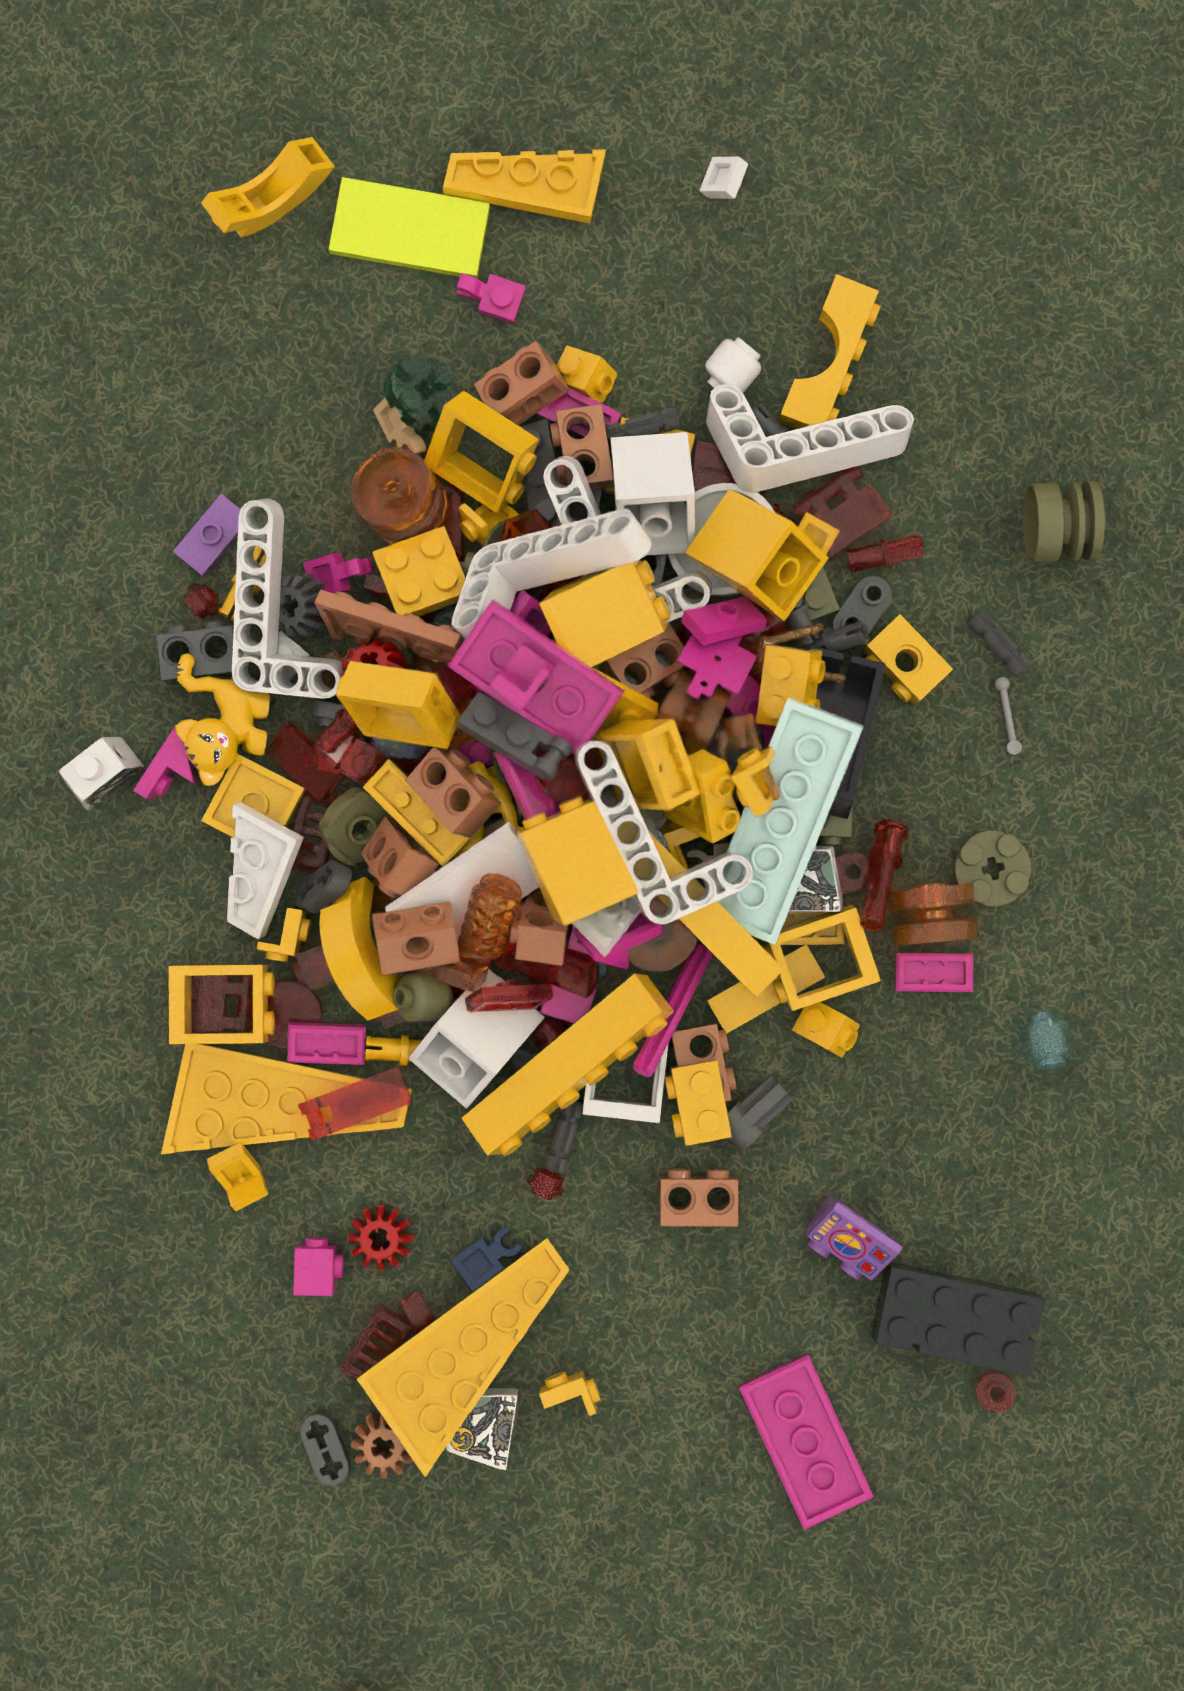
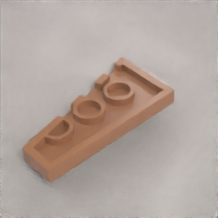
(366, 622)

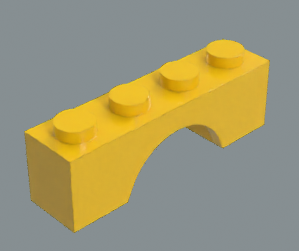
(845, 315)

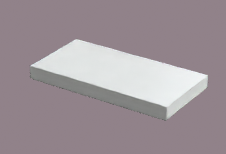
(496, 854)

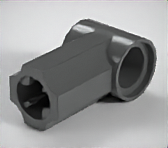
(755, 1111)

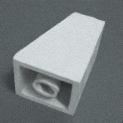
(657, 487)
(472, 1047)

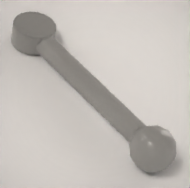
(1013, 746)

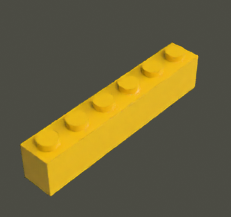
(568, 1065)

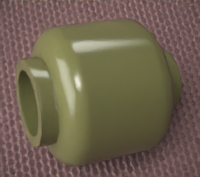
(422, 997)

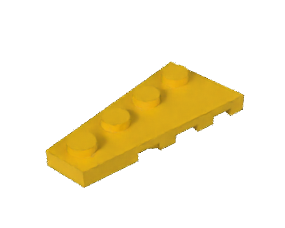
(540, 184)

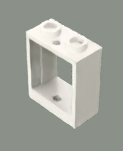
(627, 1109)

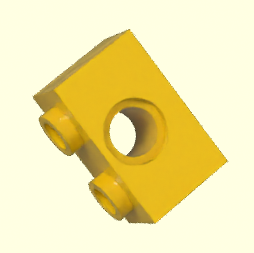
(928, 664)

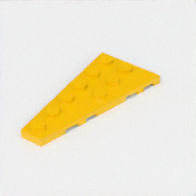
(251, 1100)
(447, 1367)

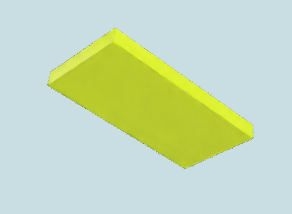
(409, 228)

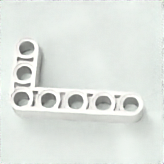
(802, 453)
(580, 491)
(546, 558)
(267, 614)
(643, 846)

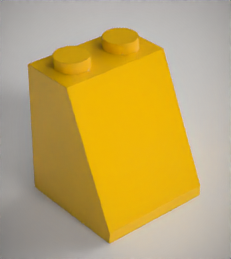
(757, 554)
(606, 612)
(575, 861)

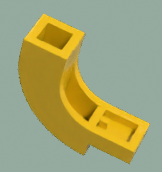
(274, 192)
(353, 954)

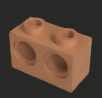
(525, 394)
(590, 448)
(643, 663)
(449, 797)
(397, 859)
(537, 933)
(719, 1045)
(698, 1210)

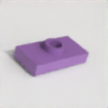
(210, 536)

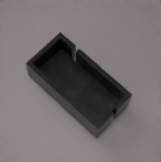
(855, 701)
(957, 1318)

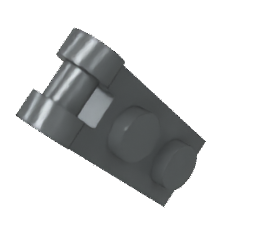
(513, 736)

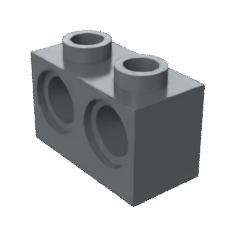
(199, 647)

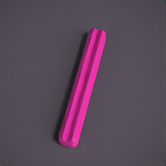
(678, 1000)

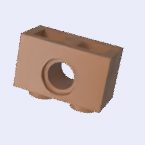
(416, 938)

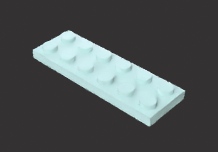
(807, 770)

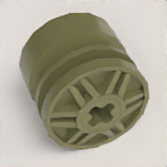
(1072, 521)

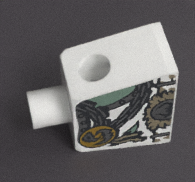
(100, 770)
(820, 883)
(487, 1429)

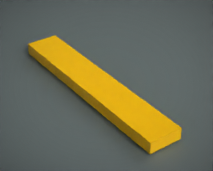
(712, 923)

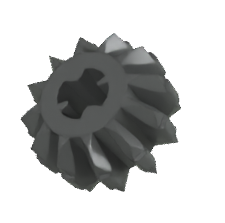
(297, 607)

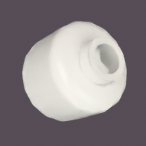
(733, 364)

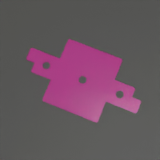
(728, 672)

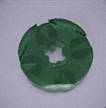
(426, 374)

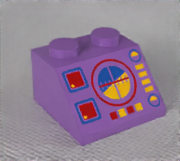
(852, 1239)

